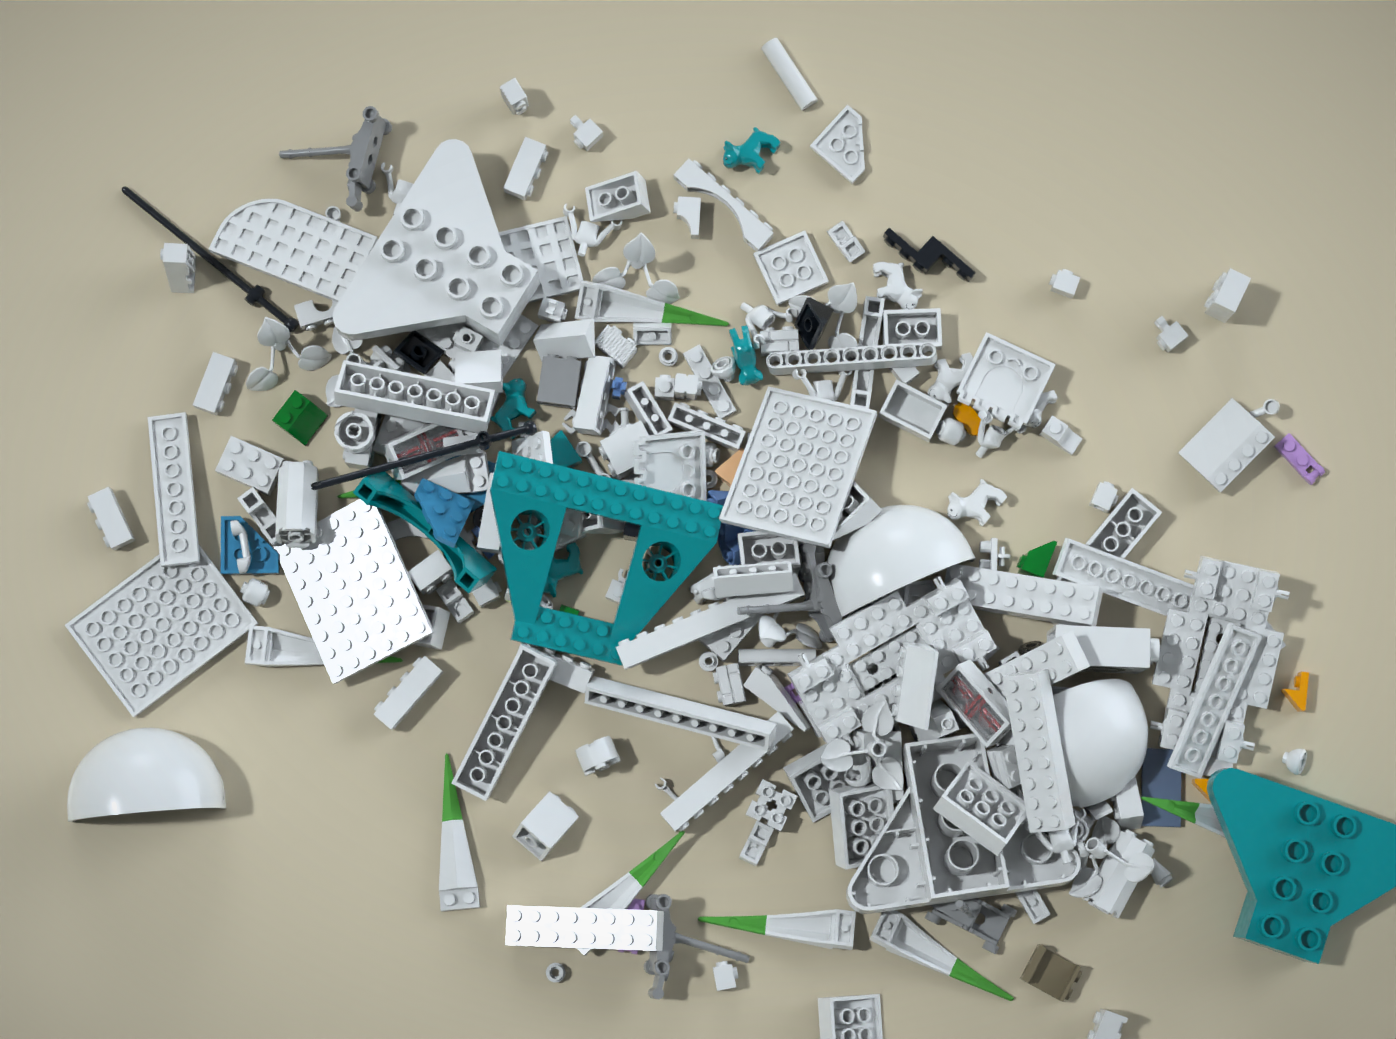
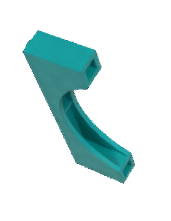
(382, 491)

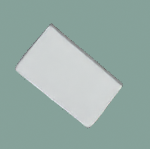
(652, 333)

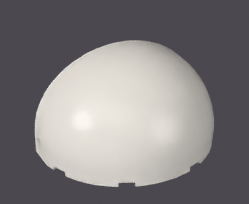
(891, 553)
(1100, 737)
(144, 774)

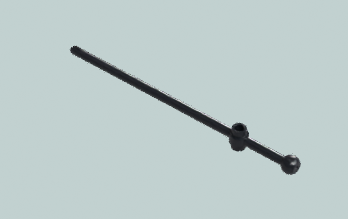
(254, 295)
(483, 441)

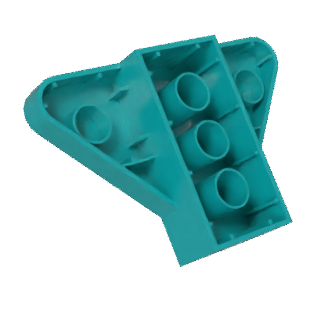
(1299, 860)

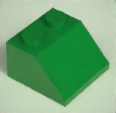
(299, 417)
(1036, 560)

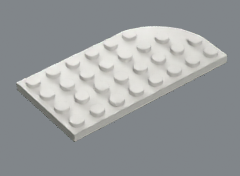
(294, 245)
(551, 251)

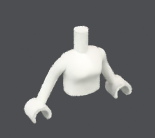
(401, 190)
(587, 232)
(763, 318)
(824, 388)
(994, 435)
(1061, 840)

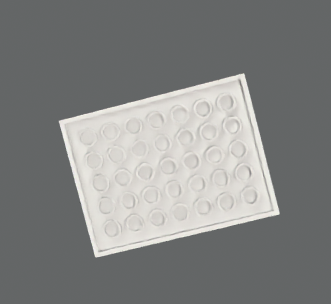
(798, 467)
(354, 591)
(160, 628)

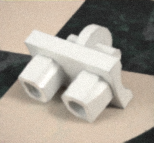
(381, 358)
(991, 547)

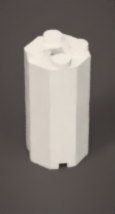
(296, 504)
(1115, 887)

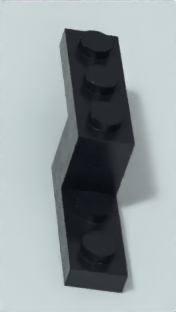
(928, 255)

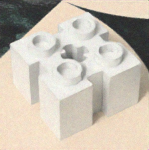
(767, 793)

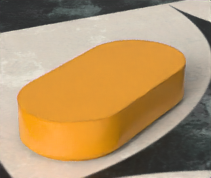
(968, 417)

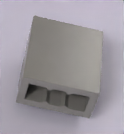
(559, 381)

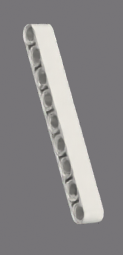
(859, 363)

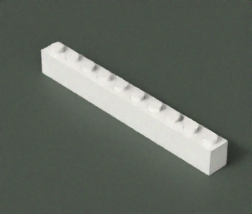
(698, 626)
(680, 713)

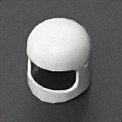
(861, 771)

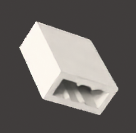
(479, 369)

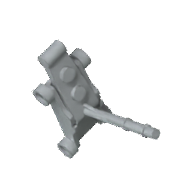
(362, 154)
(818, 593)
(964, 913)
(659, 960)

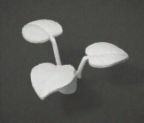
(638, 254)
(841, 299)
(276, 335)
(343, 346)
(771, 632)
(879, 721)
(1107, 832)

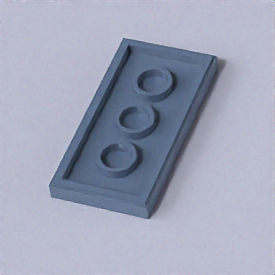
(1161, 783)

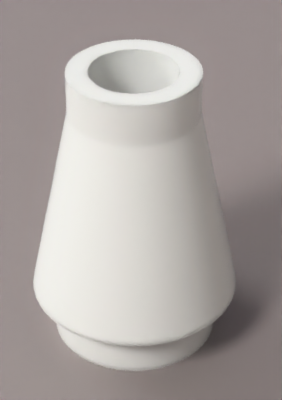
(1160, 874)

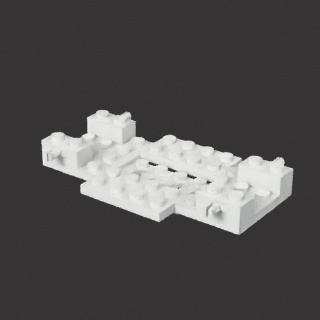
(1227, 595)
(836, 689)

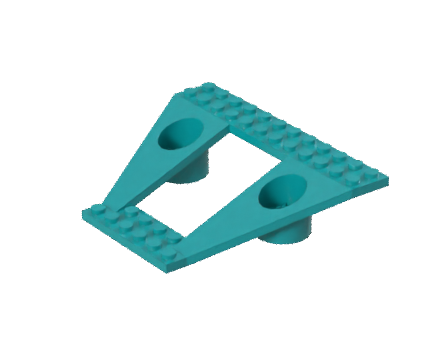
(544, 491)

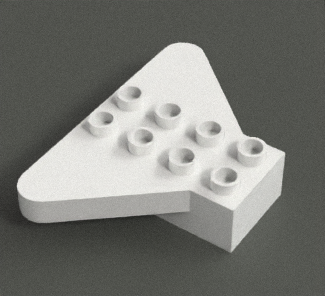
(438, 261)
(930, 860)

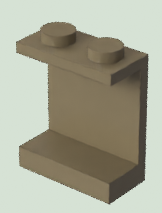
(1051, 973)

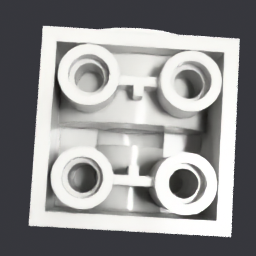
(619, 449)

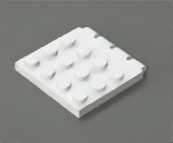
(1005, 381)
(672, 463)

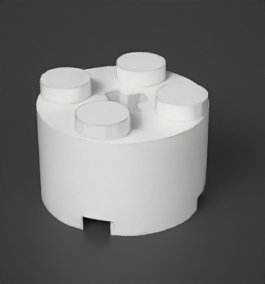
(362, 425)
(597, 755)

